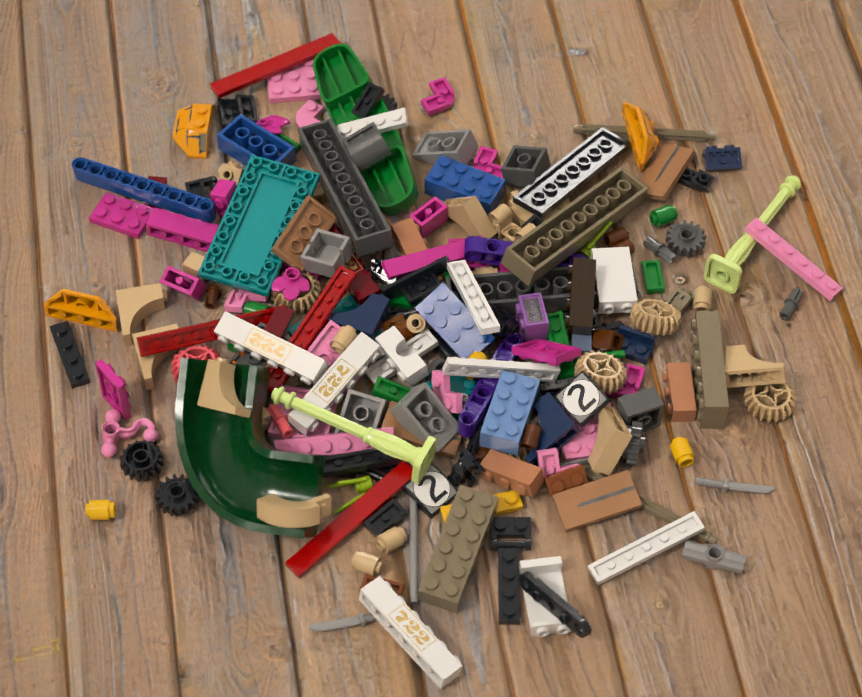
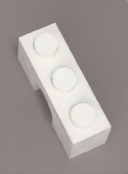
(409, 368)

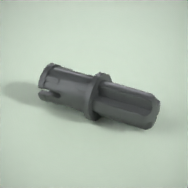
(660, 250)
(791, 304)

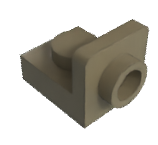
(680, 298)

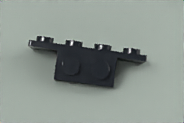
(418, 284)

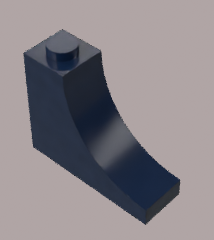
(365, 318)
(555, 424)

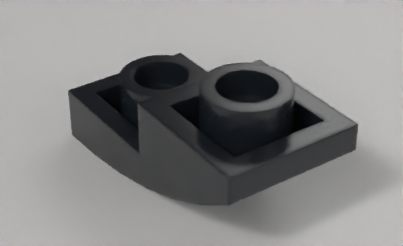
(696, 180)

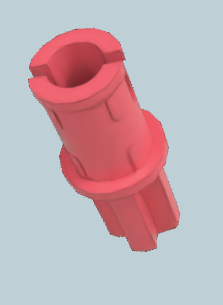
(280, 421)

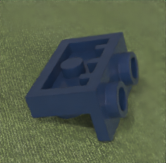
(722, 158)
(636, 344)

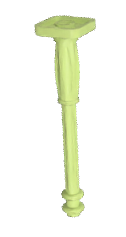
(726, 271)
(387, 443)

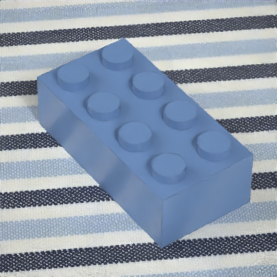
(509, 412)

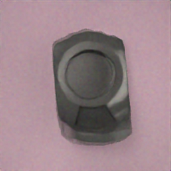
(435, 365)

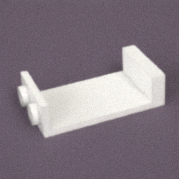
(614, 280)
(540, 619)

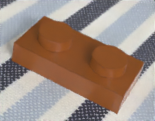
(565, 479)

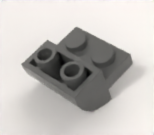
(367, 146)

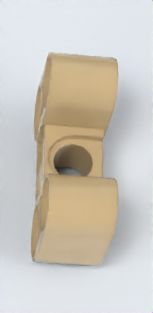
(506, 229)

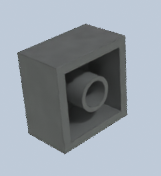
(525, 165)
(642, 407)

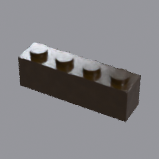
(581, 296)

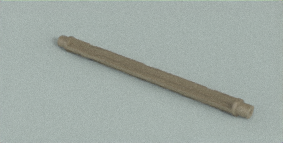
(662, 133)
(656, 509)

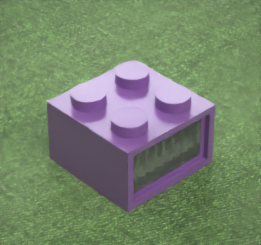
(531, 317)

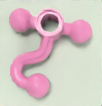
(111, 425)

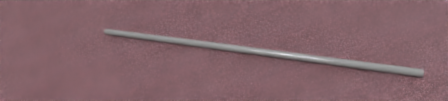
(413, 533)

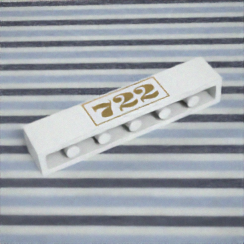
(270, 348)
(336, 381)
(410, 632)

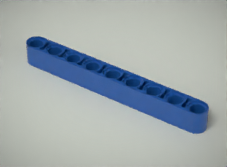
(144, 189)

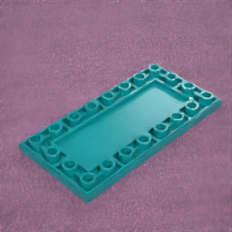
(253, 223)

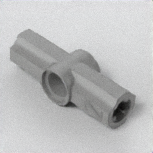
(702, 554)

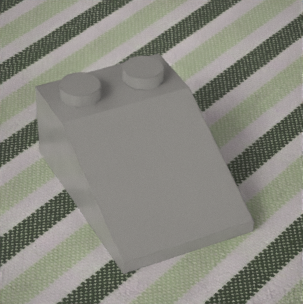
(452, 144)
(363, 409)
(425, 416)

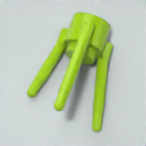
(586, 249)
(360, 485)

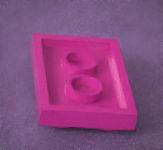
(121, 215)
(546, 351)
(113, 388)

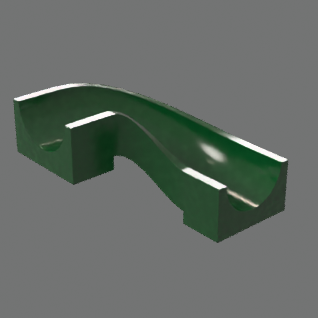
(229, 454)

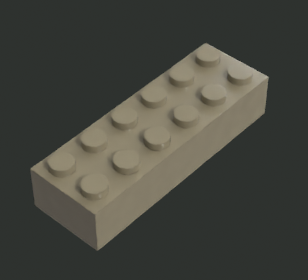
(709, 370)
(458, 549)

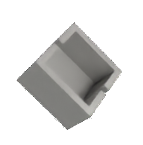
(330, 253)

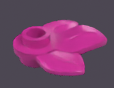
(273, 123)
(290, 286)

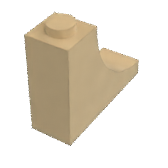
(470, 216)
(136, 304)
(149, 363)
(745, 370)
(219, 389)
(610, 441)

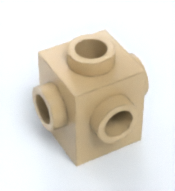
(231, 171)

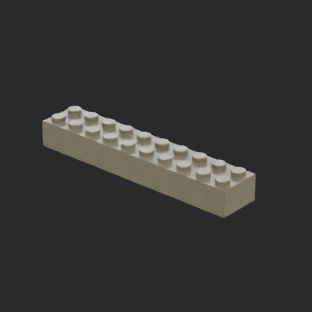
(573, 226)

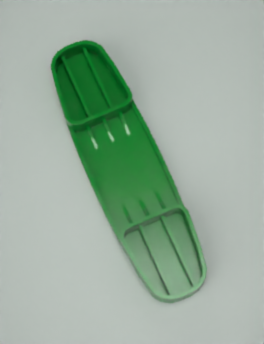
(340, 85)

